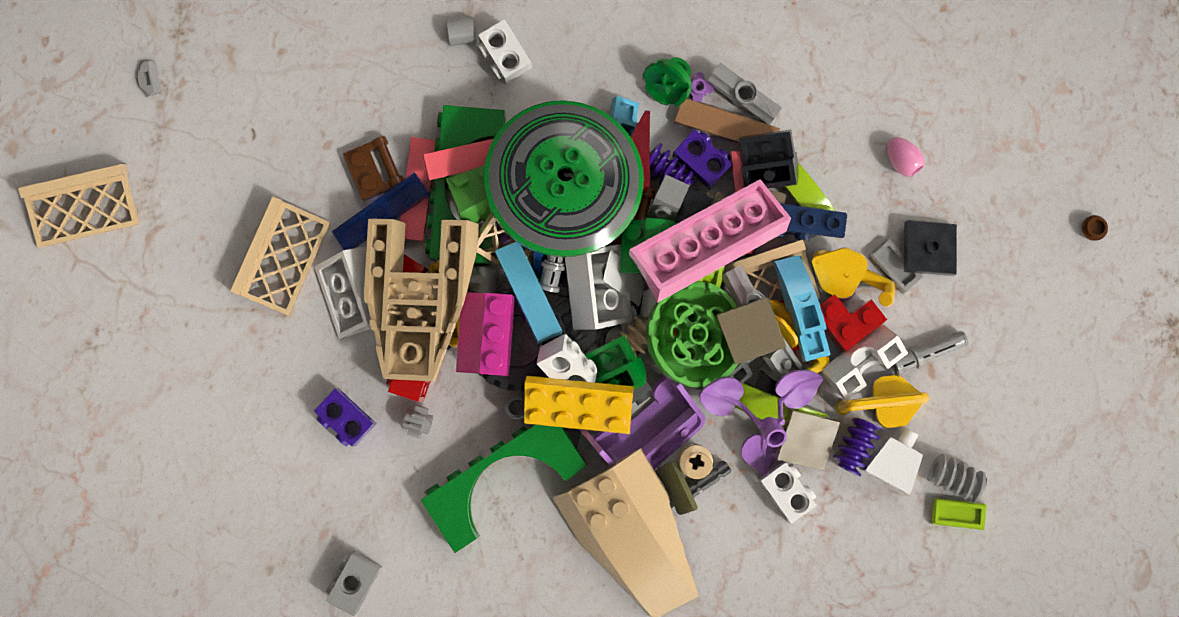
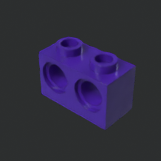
(698, 162)
(348, 412)

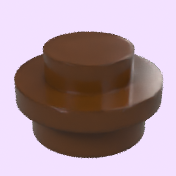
(1094, 228)

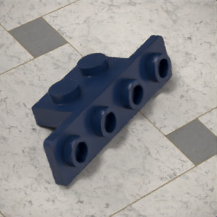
(811, 222)

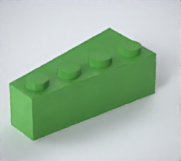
(469, 195)

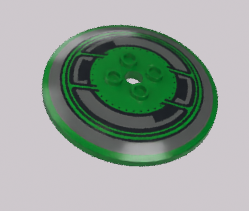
(557, 214)

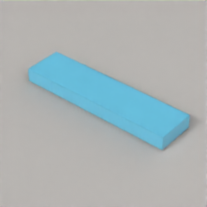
(528, 292)

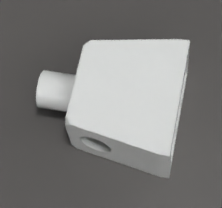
(895, 462)

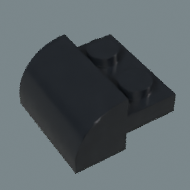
(769, 158)

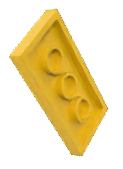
(578, 404)

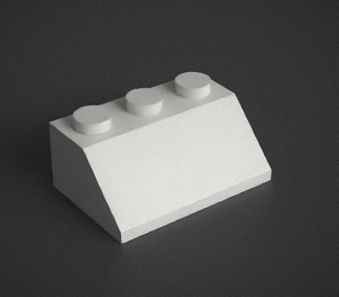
(343, 288)
(591, 299)

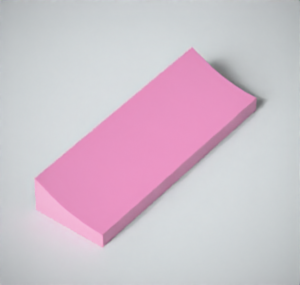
(710, 239)

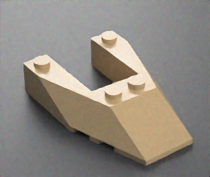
(415, 311)

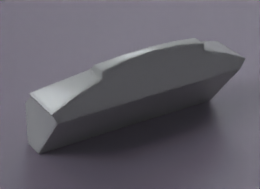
(148, 78)

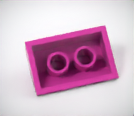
(485, 334)

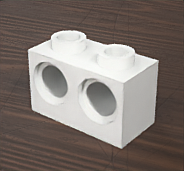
(508, 50)
(565, 361)
(783, 495)

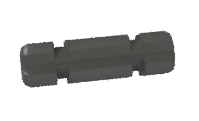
(721, 470)

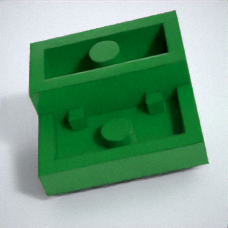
(635, 234)
(618, 364)

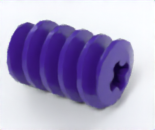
(663, 166)
(857, 445)

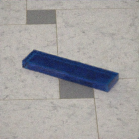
(388, 206)

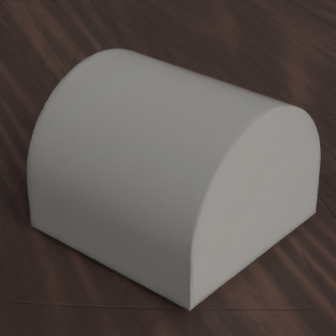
(461, 31)

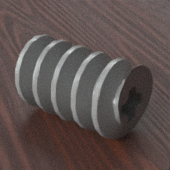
(959, 477)

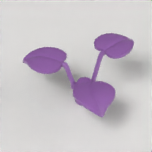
(758, 450)

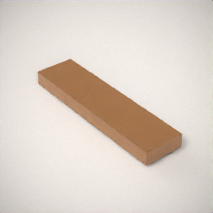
(719, 122)

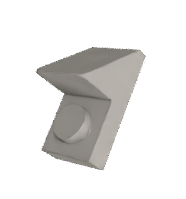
(780, 363)

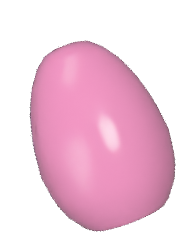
(905, 156)

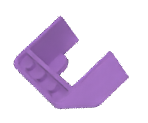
(657, 429)

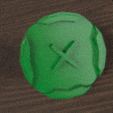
(668, 80)

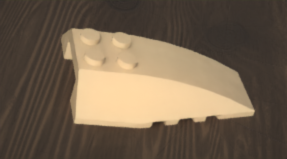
(632, 533)

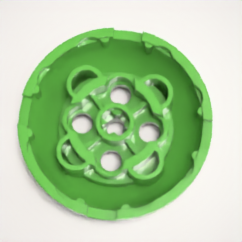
(670, 354)

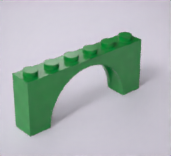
(459, 128)
(452, 502)

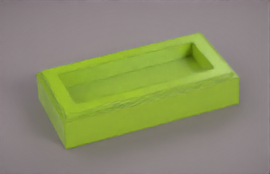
(958, 514)

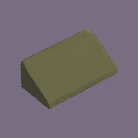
(677, 488)

